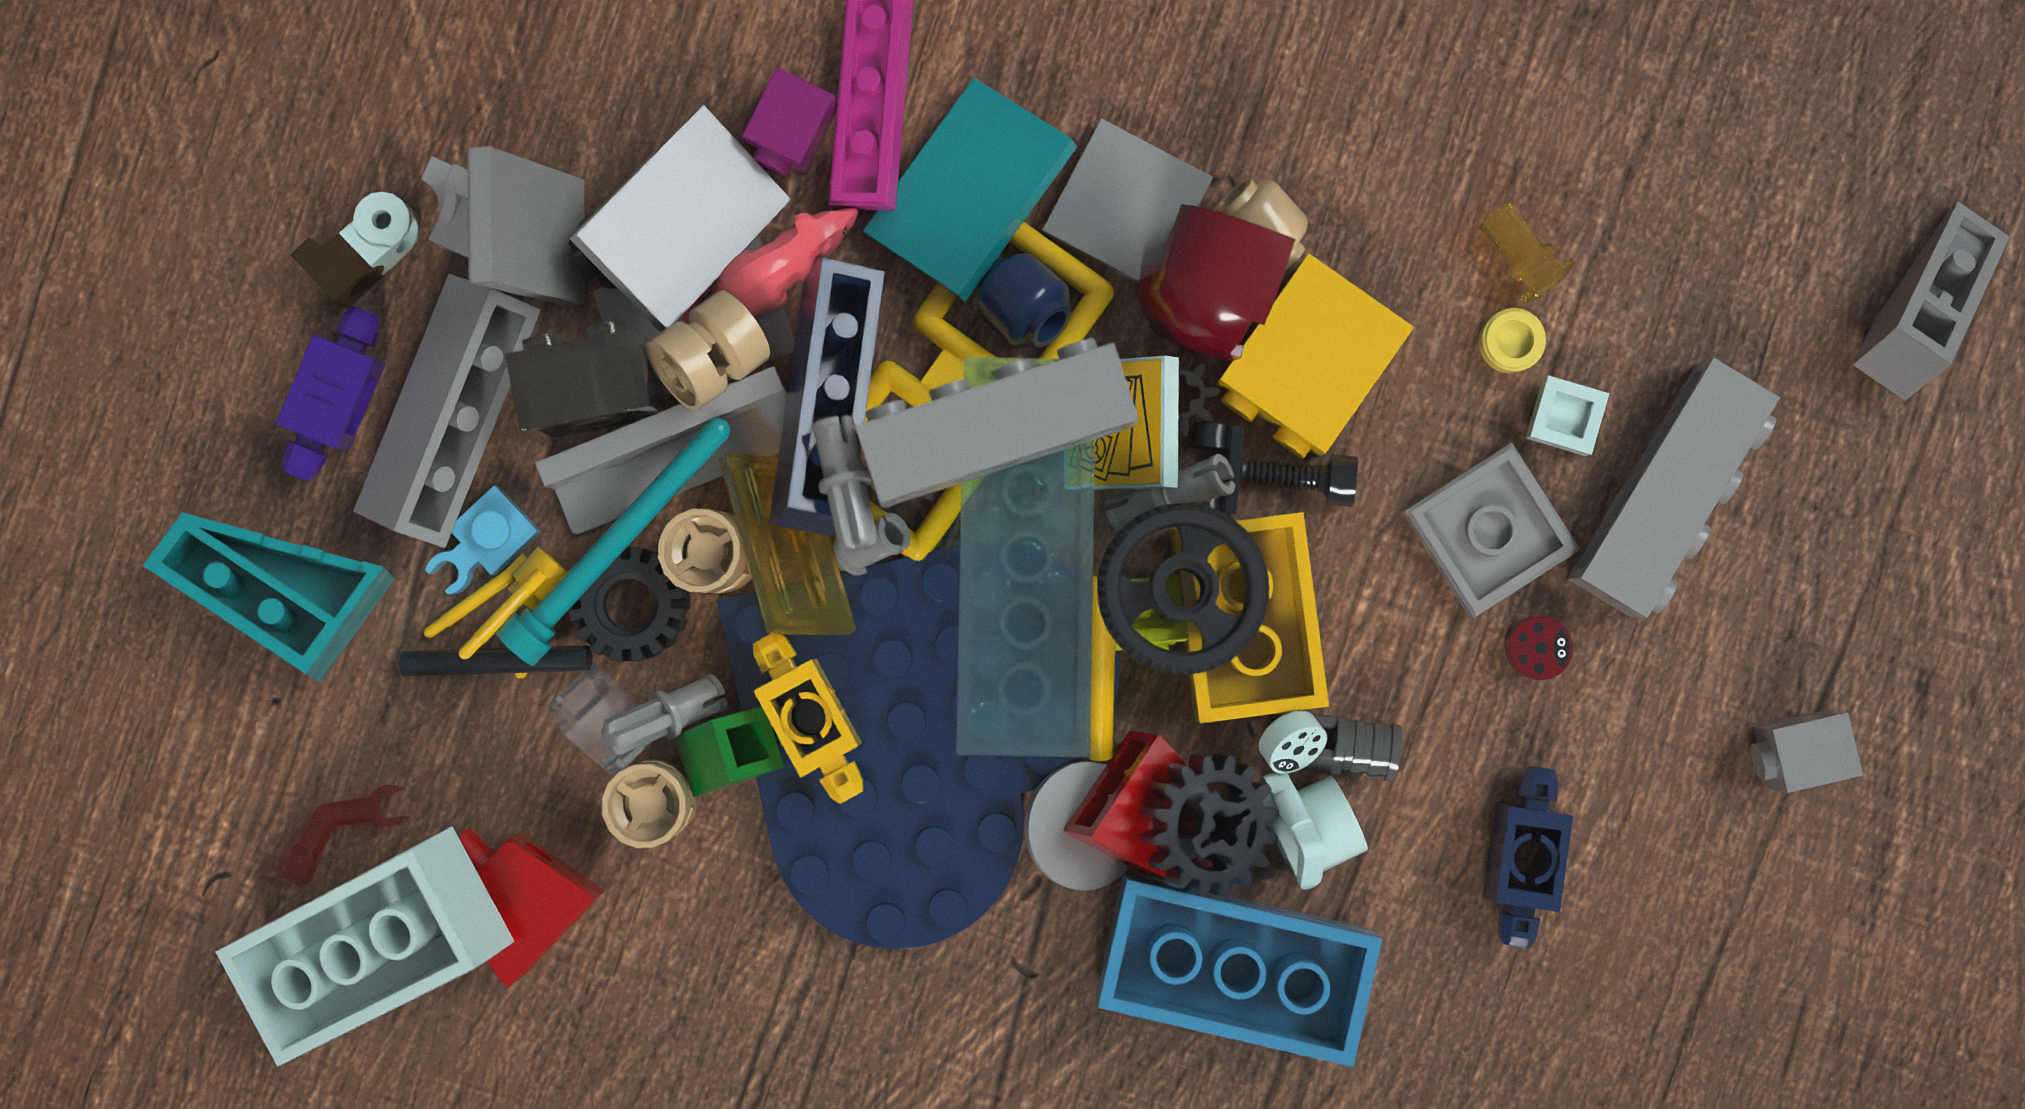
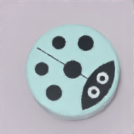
(1292, 742)

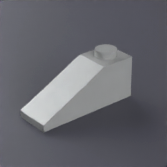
(1932, 304)

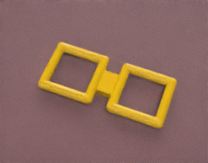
(955, 345)

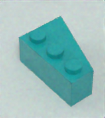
(274, 591)

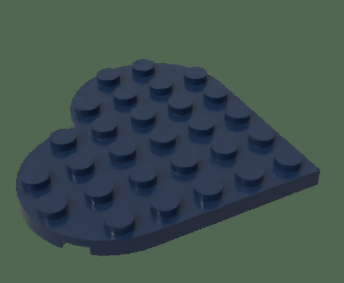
(932, 827)

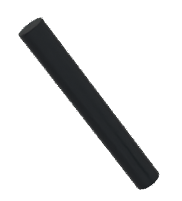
(493, 661)

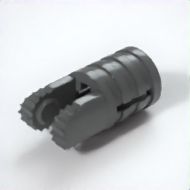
(1359, 748)

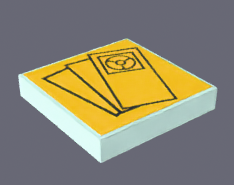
(1149, 451)

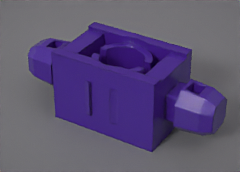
(330, 393)

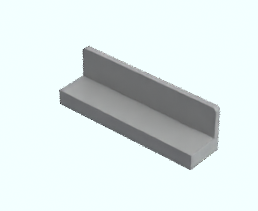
(611, 471)

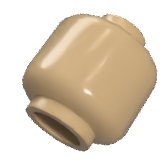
(1268, 207)

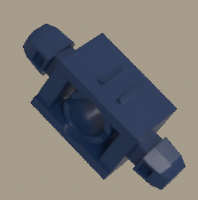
(1518, 922)

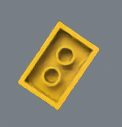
(1285, 659)

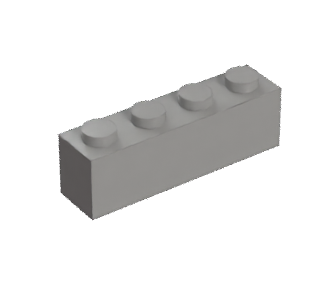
(445, 411)
(996, 424)
(1674, 489)

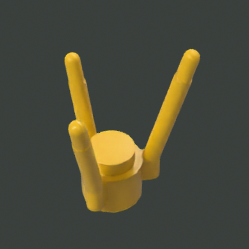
(532, 579)

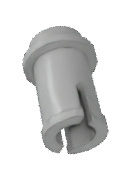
(892, 539)

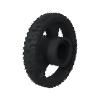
(1222, 633)

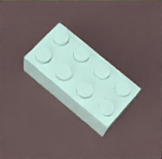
(365, 947)

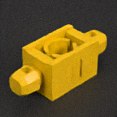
(776, 656)

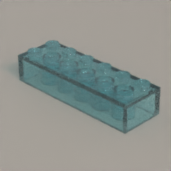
(1026, 601)

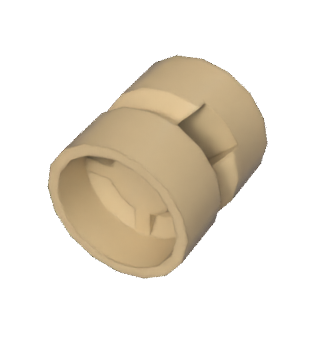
(715, 345)
(704, 552)
(648, 803)

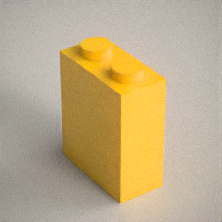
(1313, 359)

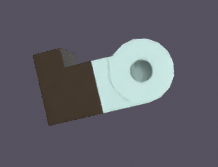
(364, 250)

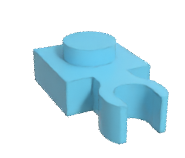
(489, 535)

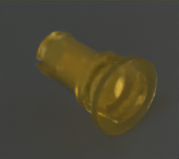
(1525, 252)

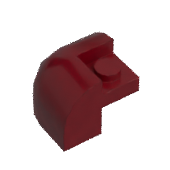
(1213, 281)

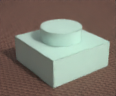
(1567, 415)

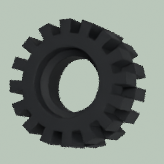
(653, 636)

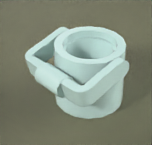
(1312, 826)

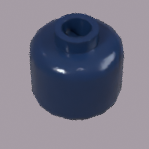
(1024, 301)

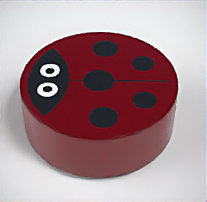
(1539, 648)

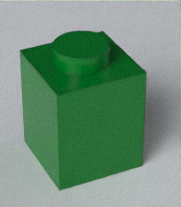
(729, 751)

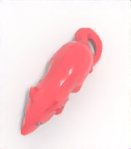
(766, 274)

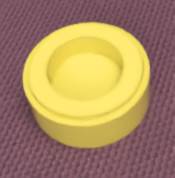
(1512, 340)

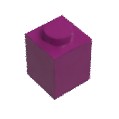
(789, 123)

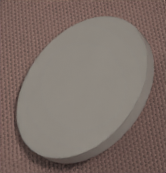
(1053, 850)

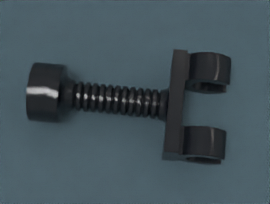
(1334, 479)

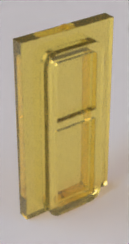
(789, 567)

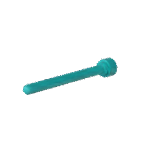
(530, 631)

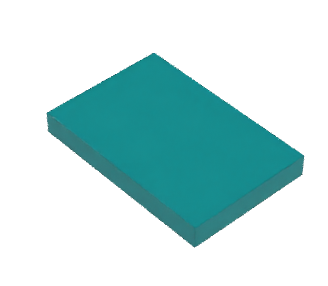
(971, 189)

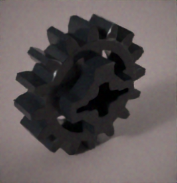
(1209, 825)

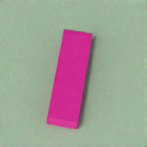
(870, 104)

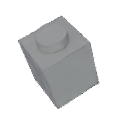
(1806, 751)

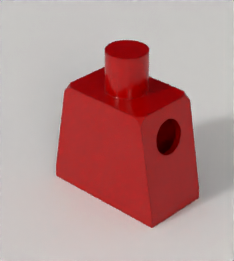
(1111, 810)
(533, 895)

